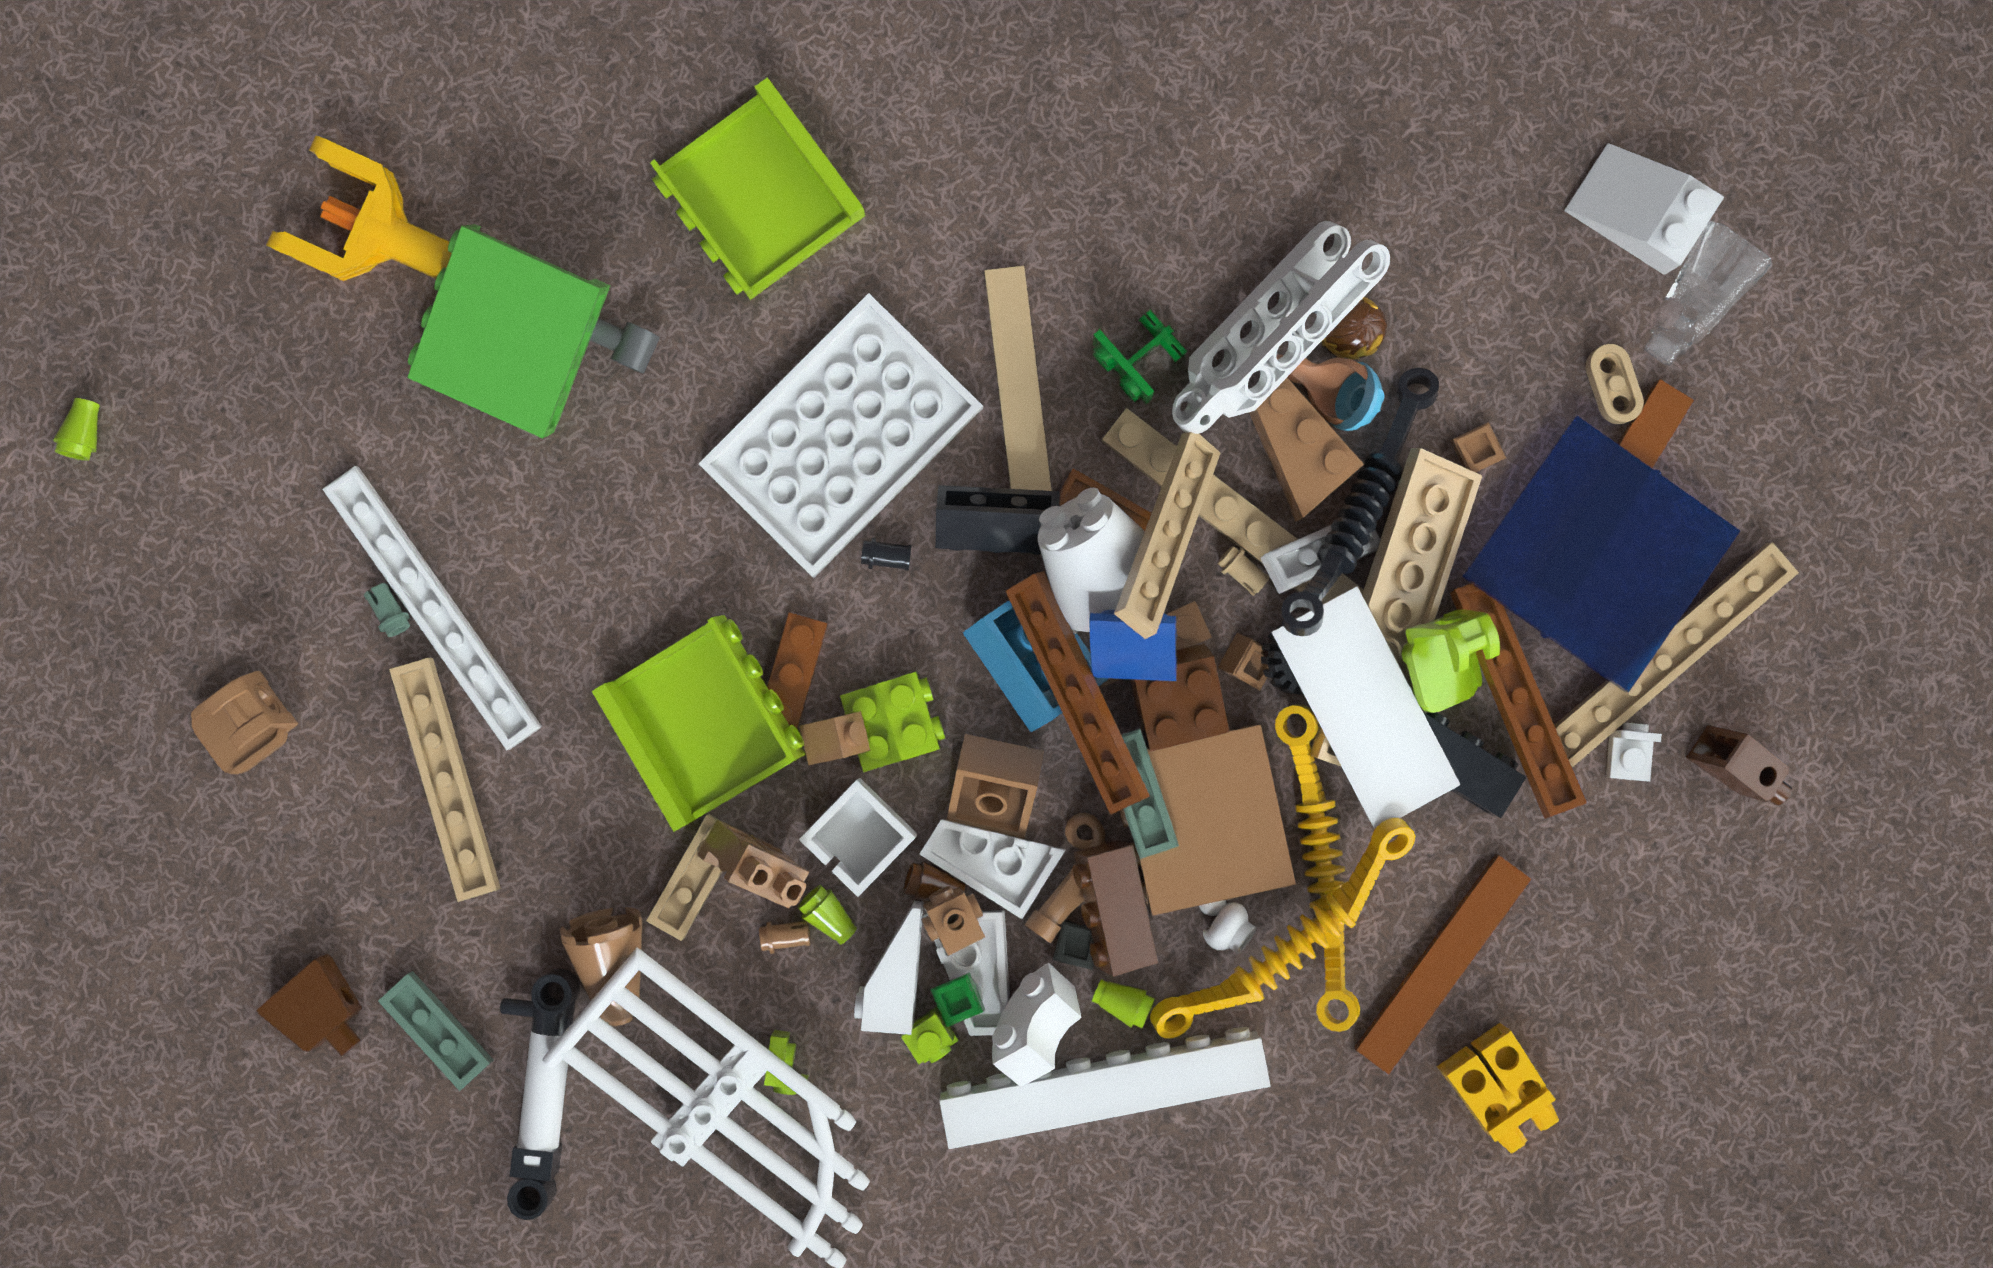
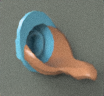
(1341, 390)

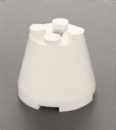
(1087, 554)

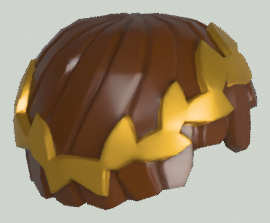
(1358, 332)

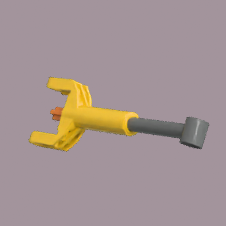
(383, 234)

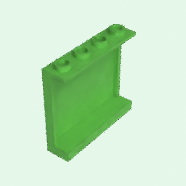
(506, 331)

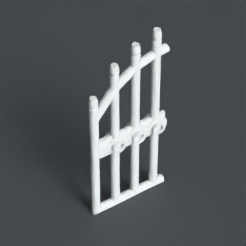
(715, 1098)

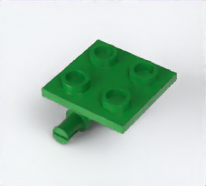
(1131, 381)

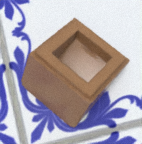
(1244, 661)

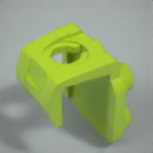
(1445, 660)

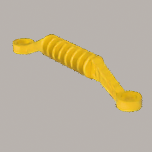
(1315, 805)
(1343, 907)

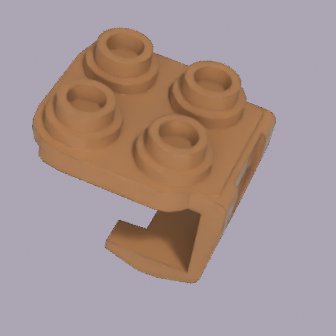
(242, 723)

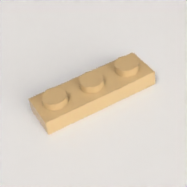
(686, 888)

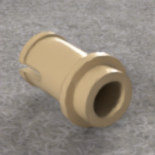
(1243, 570)

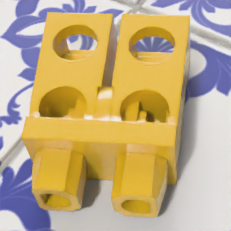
(1509, 1099)

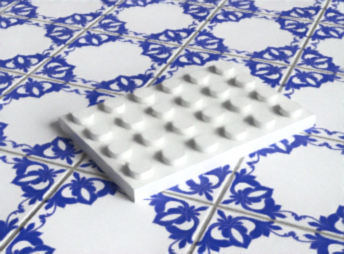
(841, 435)

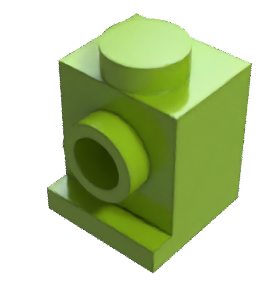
(930, 1037)

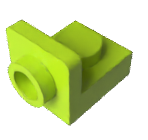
(785, 1051)

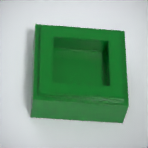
(957, 999)

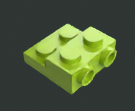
(895, 720)

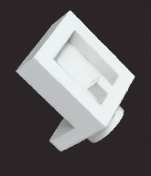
(1631, 752)

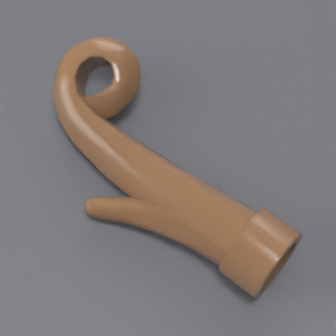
(1067, 895)

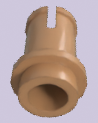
(784, 935)

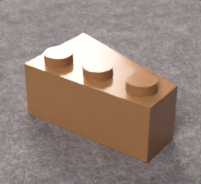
(1302, 449)

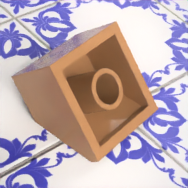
(995, 785)

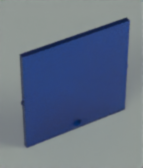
(1601, 554)

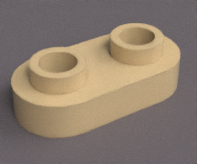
(1618, 383)

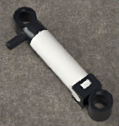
(538, 1147)

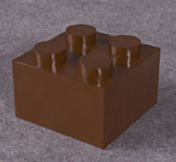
(1183, 708)

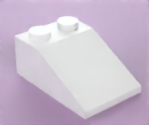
(1644, 207)
(890, 993)

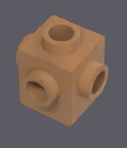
(962, 929)

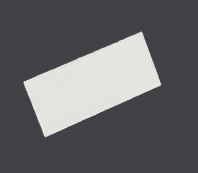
(1367, 710)

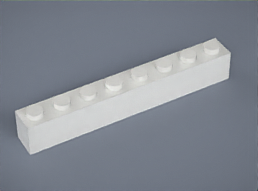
(1105, 1088)

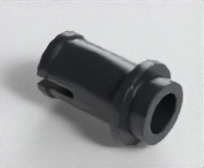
(885, 555)

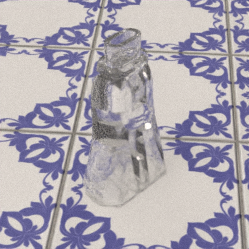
(1709, 284)

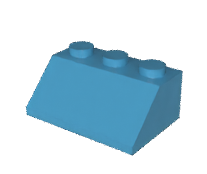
(1014, 666)

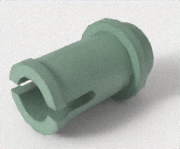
(387, 610)

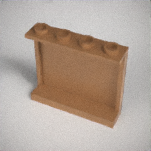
(1223, 820)

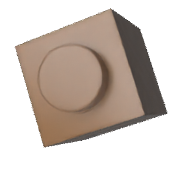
(835, 738)

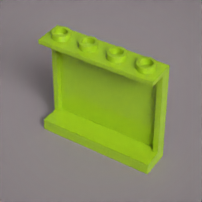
(758, 192)
(700, 722)

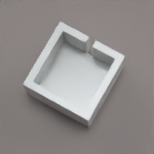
(860, 834)

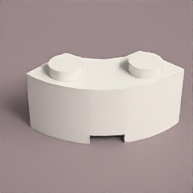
(1034, 1025)

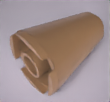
(597, 950)

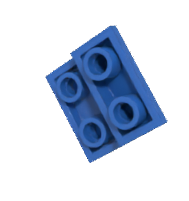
(1124, 654)

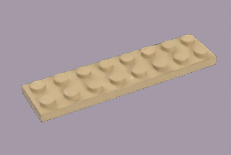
(1415, 554)

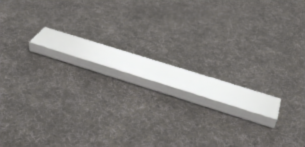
(432, 607)

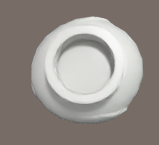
(1230, 926)

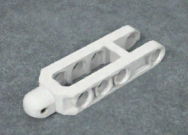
(1307, 283)

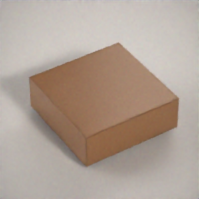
(1478, 448)

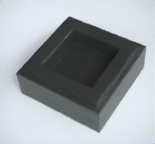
(1074, 945)

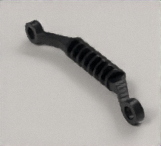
(1361, 506)

